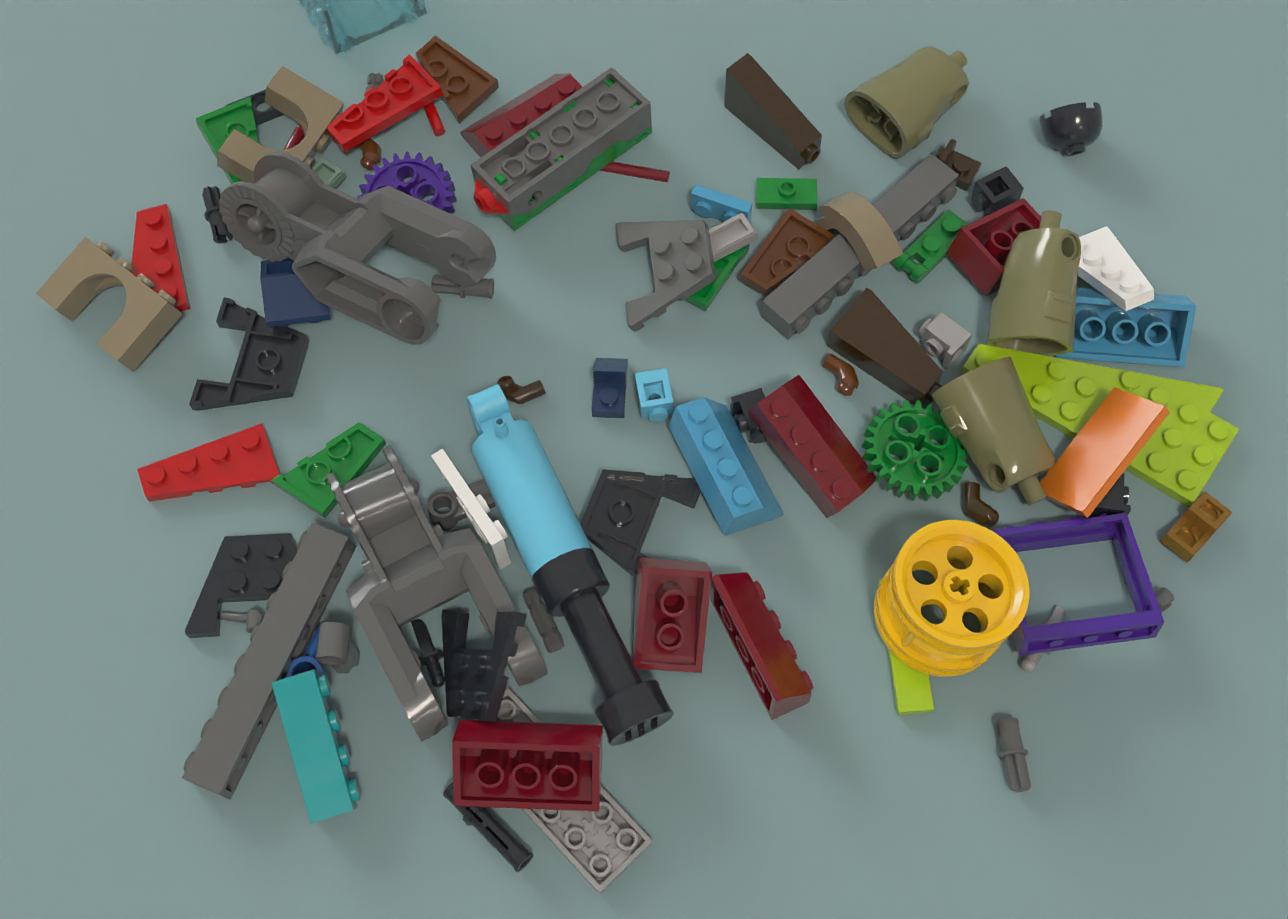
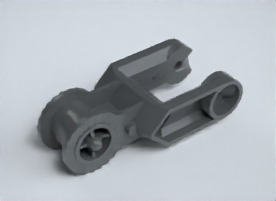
(335, 234)
(410, 574)

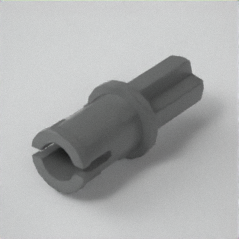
(483, 288)
(1013, 754)

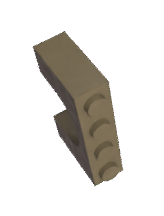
(300, 101)
(145, 314)

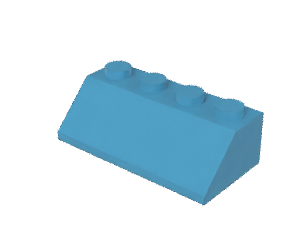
(1143, 335)
(723, 466)

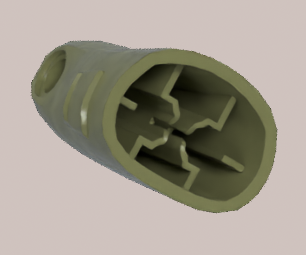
(907, 100)
(1038, 291)
(997, 427)

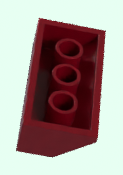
(519, 113)
(812, 446)
(759, 643)
(527, 765)

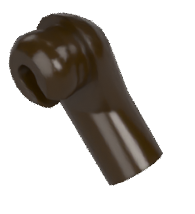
(520, 394)
(976, 508)

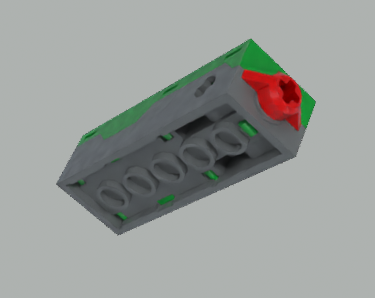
(561, 149)

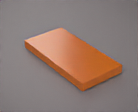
(1102, 451)

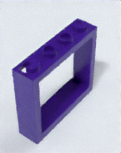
(1093, 631)

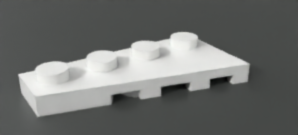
(1112, 270)

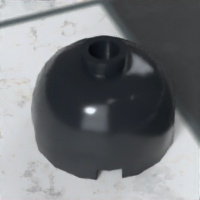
(1072, 127)

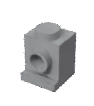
(944, 339)

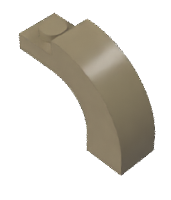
(862, 227)

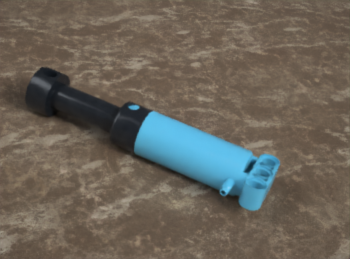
(561, 562)

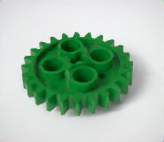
(908, 474)

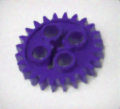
(395, 172)

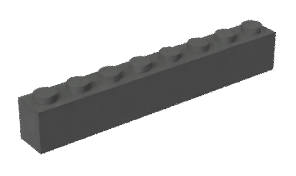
(837, 264)
(275, 643)

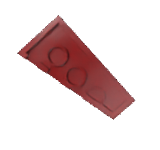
(394, 99)
(157, 254)
(224, 463)

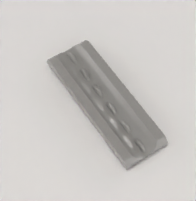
(593, 841)

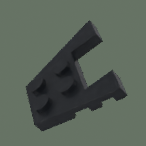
(265, 365)
(624, 510)
(242, 571)
(476, 675)

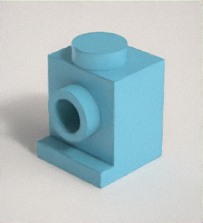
(654, 386)

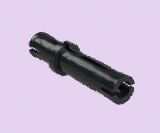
(493, 832)

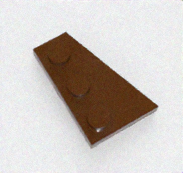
(461, 80)
(784, 252)

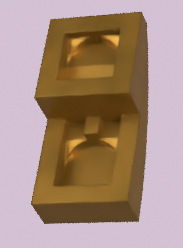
(1196, 526)

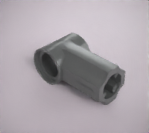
(448, 499)
(336, 647)

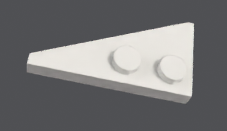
(475, 509)

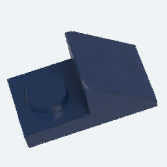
(609, 387)

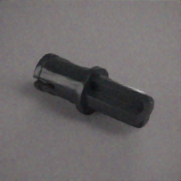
(219, 230)

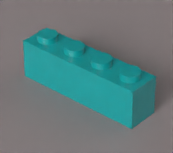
(315, 745)

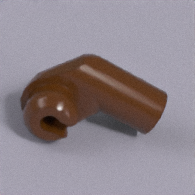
(371, 152)
(846, 374)

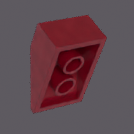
(985, 244)
(670, 614)

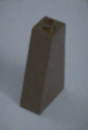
(770, 113)
(885, 349)

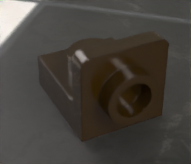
(961, 164)

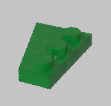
(220, 124)
(343, 456)

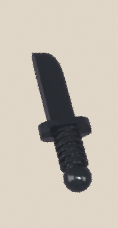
(430, 656)

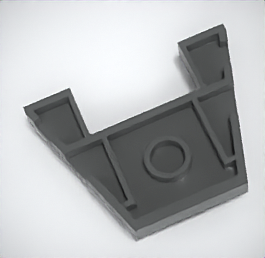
(679, 260)

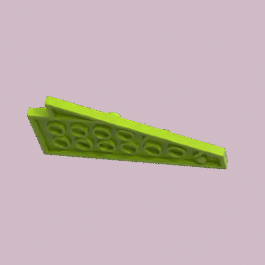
(1069, 392)

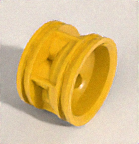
(960, 559)

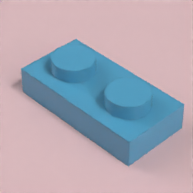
(717, 204)

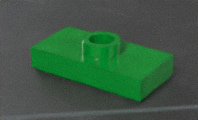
(786, 193)

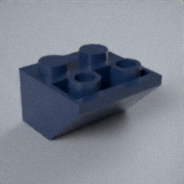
(287, 298)

